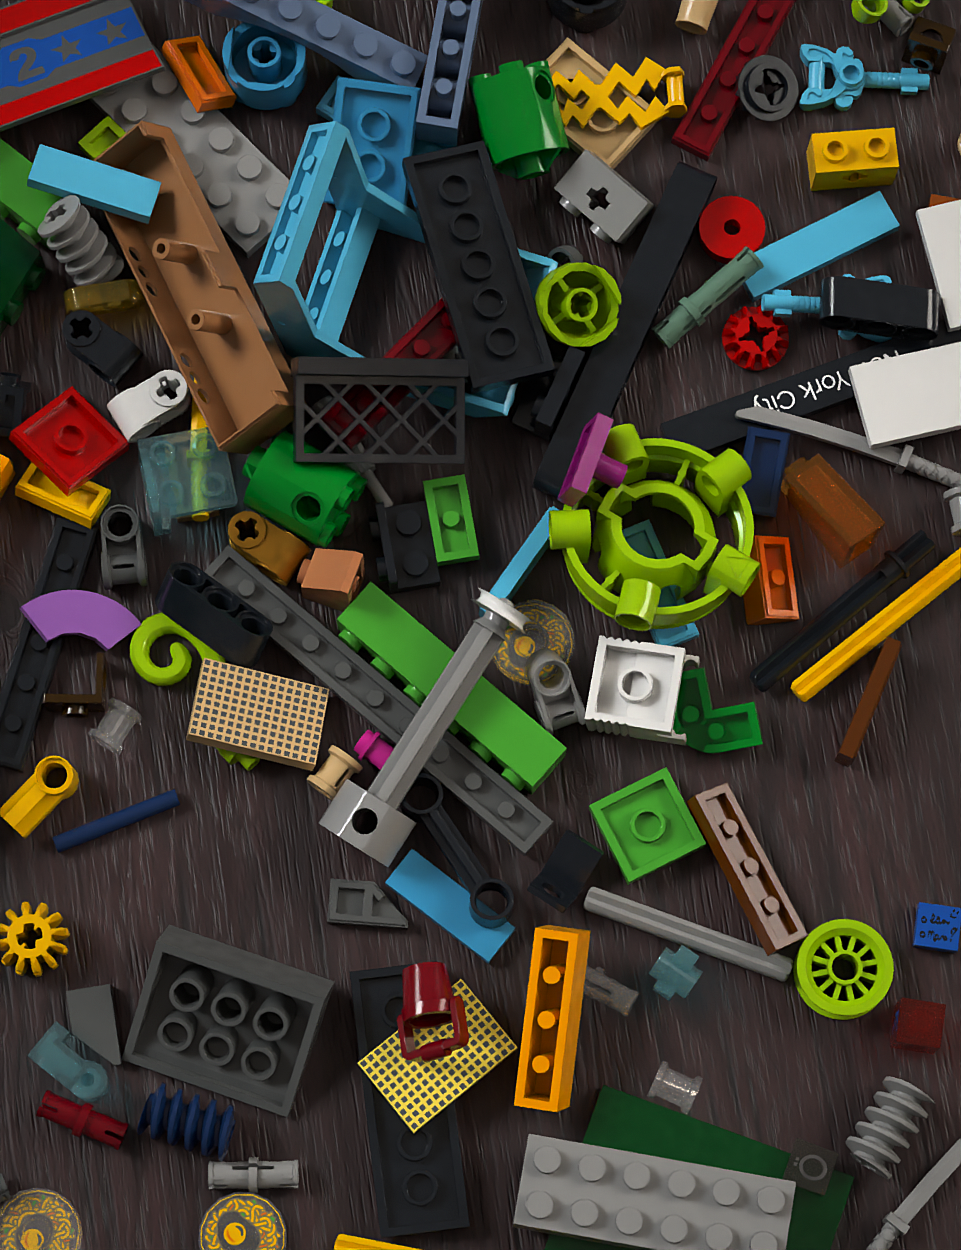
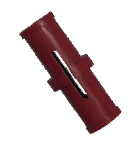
(82, 1119)

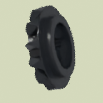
(775, 73)

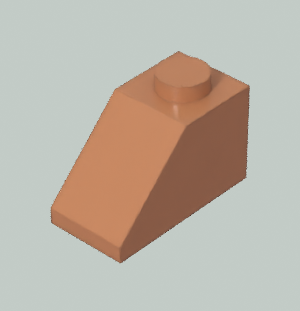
(332, 577)

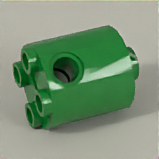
(519, 118)
(301, 495)

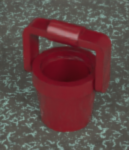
(430, 1004)

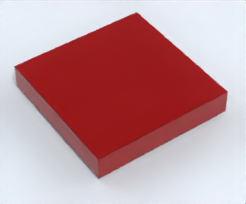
(69, 441)

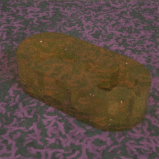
(105, 297)

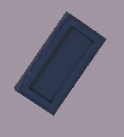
(766, 457)

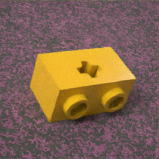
(852, 159)

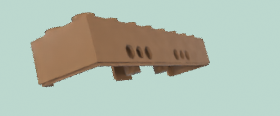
(201, 297)

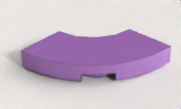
(82, 615)

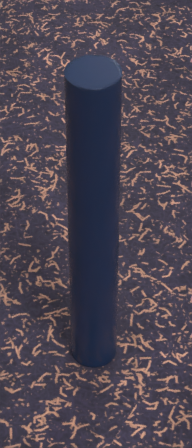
(116, 821)

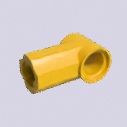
(35, 799)

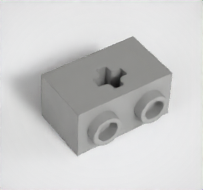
(626, 207)

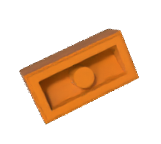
(773, 590)

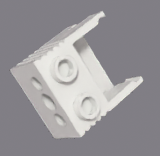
(636, 689)

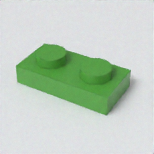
(451, 520)

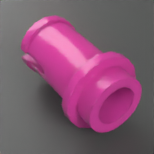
(373, 749)

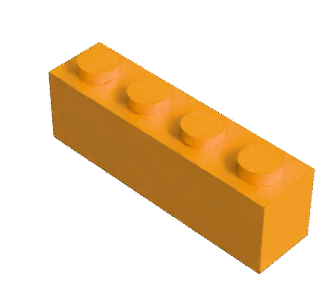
(552, 1018)

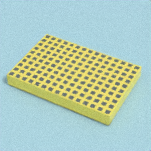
(425, 1089)

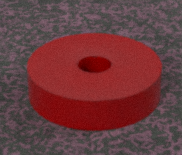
(735, 212)

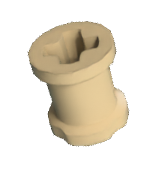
(334, 772)

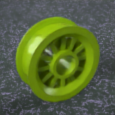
(835, 931)

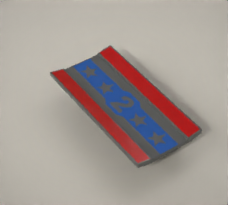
(67, 54)

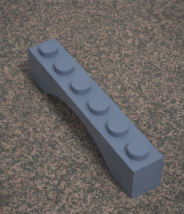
(342, 40)

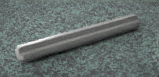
(687, 934)

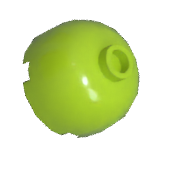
(578, 304)

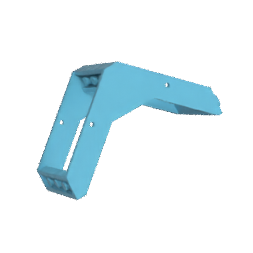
(314, 325)

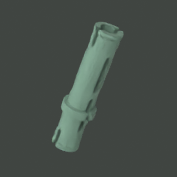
(701, 303)

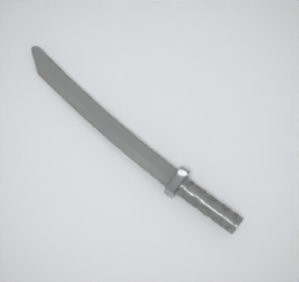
(900, 458)
(897, 1222)

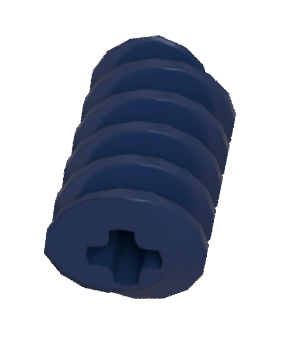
(188, 1121)

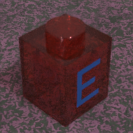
(917, 1025)

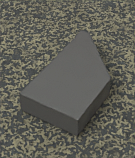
(362, 905)
(95, 1021)

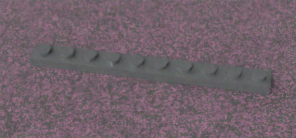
(381, 703)

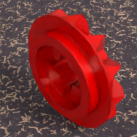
(745, 352)

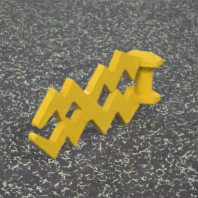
(599, 94)

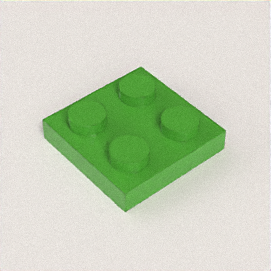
(647, 825)

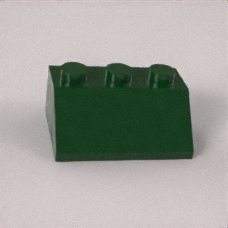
(19, 273)

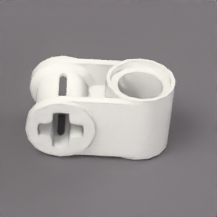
(146, 407)

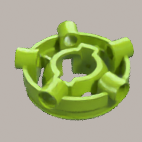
(642, 578)

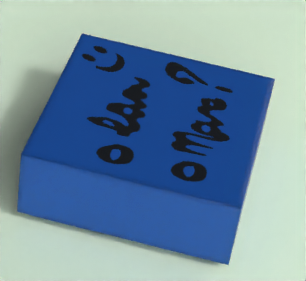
(937, 927)

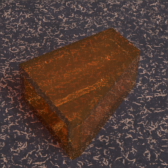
(831, 509)

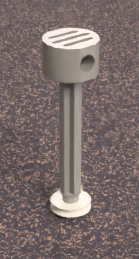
(420, 738)

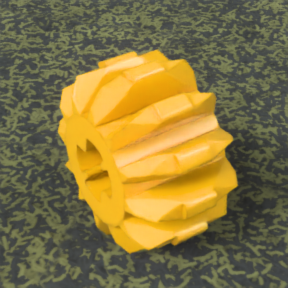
(44, 947)

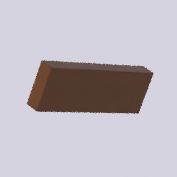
(868, 702)

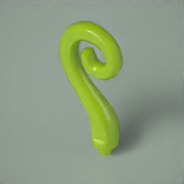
(140, 645)

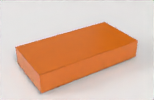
(198, 73)

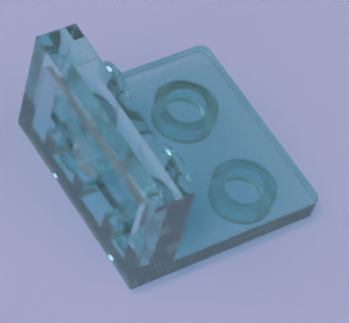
(184, 476)

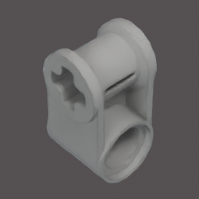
(555, 699)

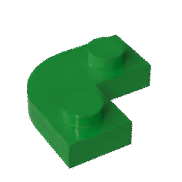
(713, 729)

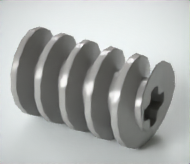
(80, 243)
(887, 1125)

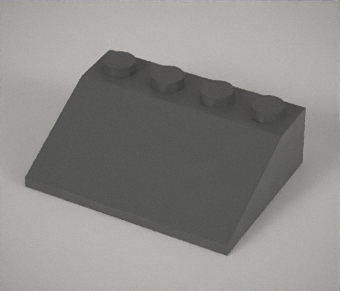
(227, 1020)

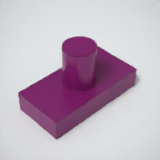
(590, 462)

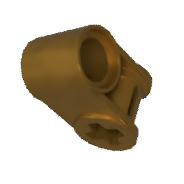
(274, 549)

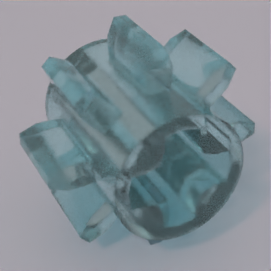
(675, 972)

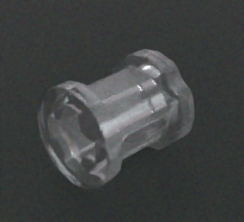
(115, 726)
(675, 1087)

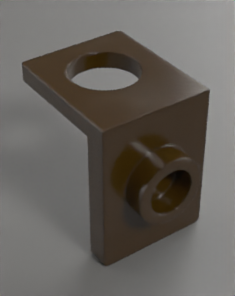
(926, 52)
(80, 704)

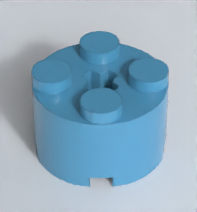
(267, 84)

